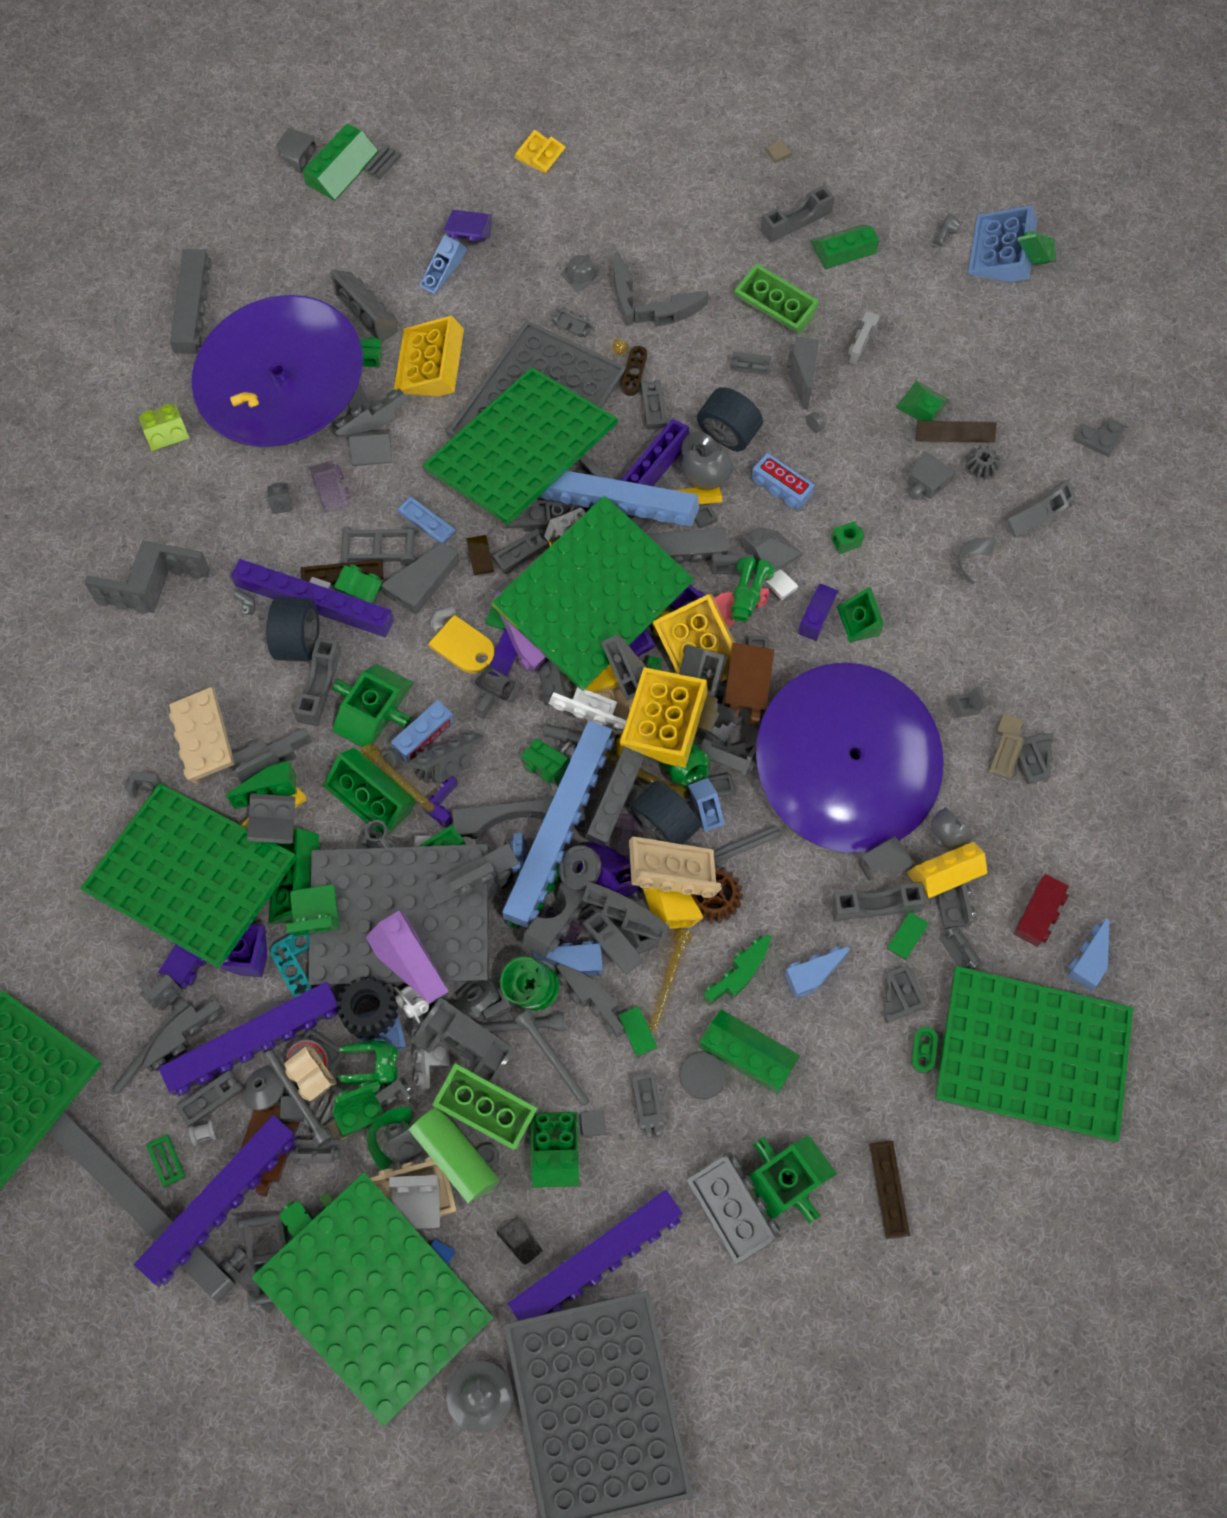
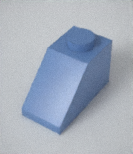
(706, 804)

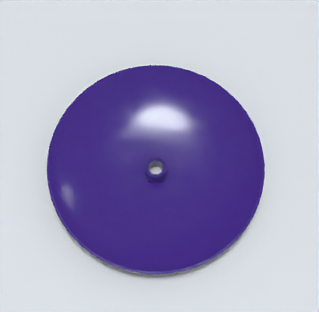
(289, 353)
(809, 766)

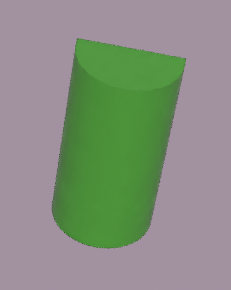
(777, 299)
(484, 1106)
(454, 1155)

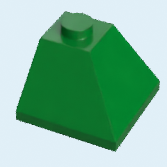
(922, 402)

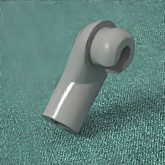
(437, 620)

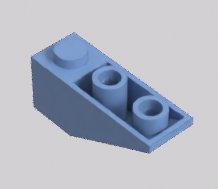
(442, 264)
(583, 958)
(1094, 959)
(809, 976)

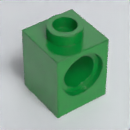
(845, 544)

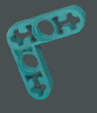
(292, 952)

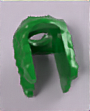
(695, 769)
(386, 1058)

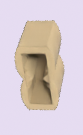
(309, 1073)

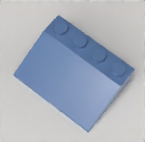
(996, 244)

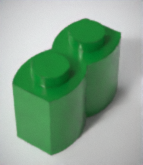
(358, 585)

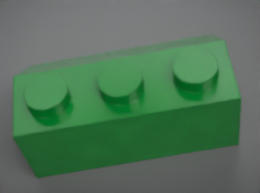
(846, 245)

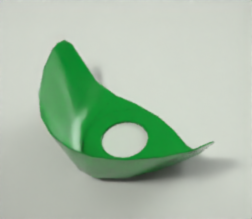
(393, 1116)

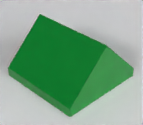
(861, 616)

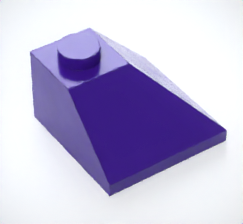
(249, 954)

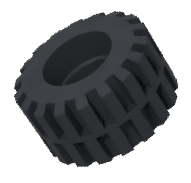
(362, 991)

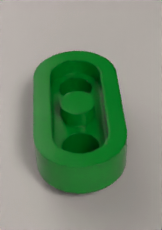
(924, 1051)

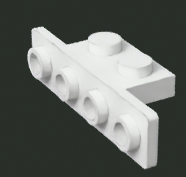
(590, 706)

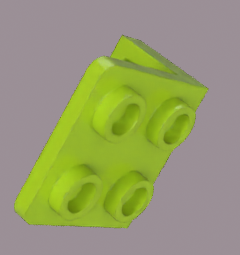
(163, 426)

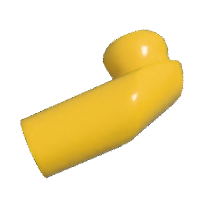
(244, 397)

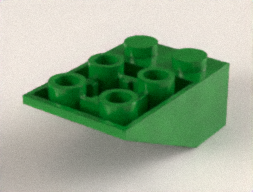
(554, 1150)

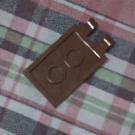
(749, 679)
(257, 1121)

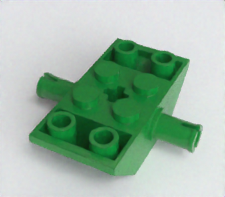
(371, 705)
(801, 1163)

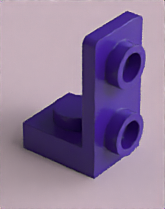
(440, 813)

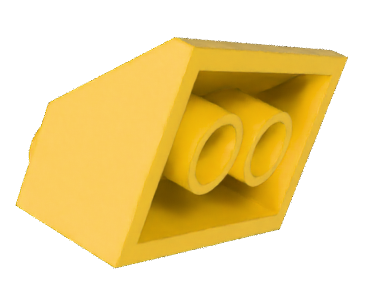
(950, 869)

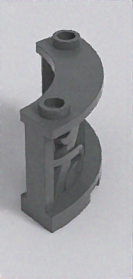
(722, 754)

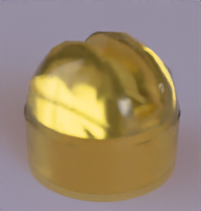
(620, 346)

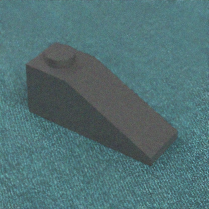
(625, 665)

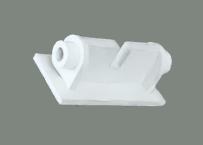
(411, 1002)

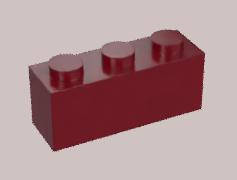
(1042, 910)

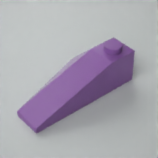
(527, 653)
(403, 952)

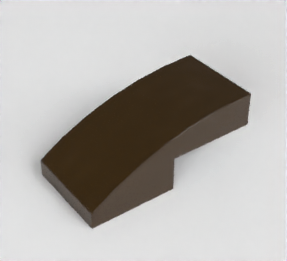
(480, 555)

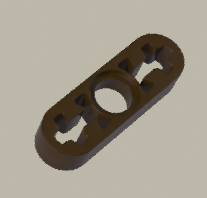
(632, 363)

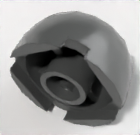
(949, 830)

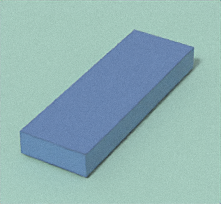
(426, 520)

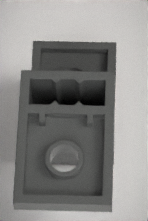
(148, 577)

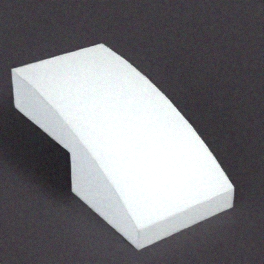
(781, 585)

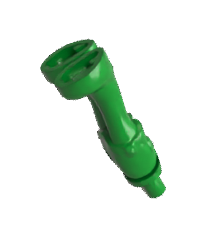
(746, 598)

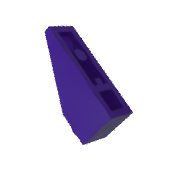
(817, 612)

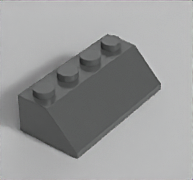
(364, 305)

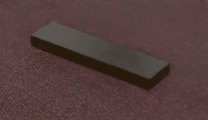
(956, 431)
(331, 572)
(889, 1190)

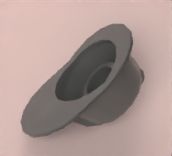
(579, 272)

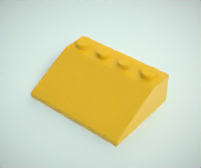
(430, 358)
(695, 625)
(665, 716)

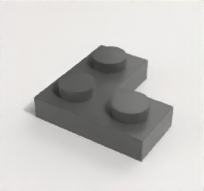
(1103, 440)

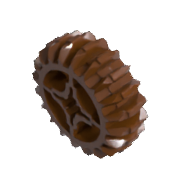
(719, 900)

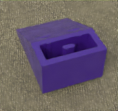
(468, 225)
(615, 870)

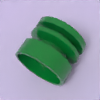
(529, 984)

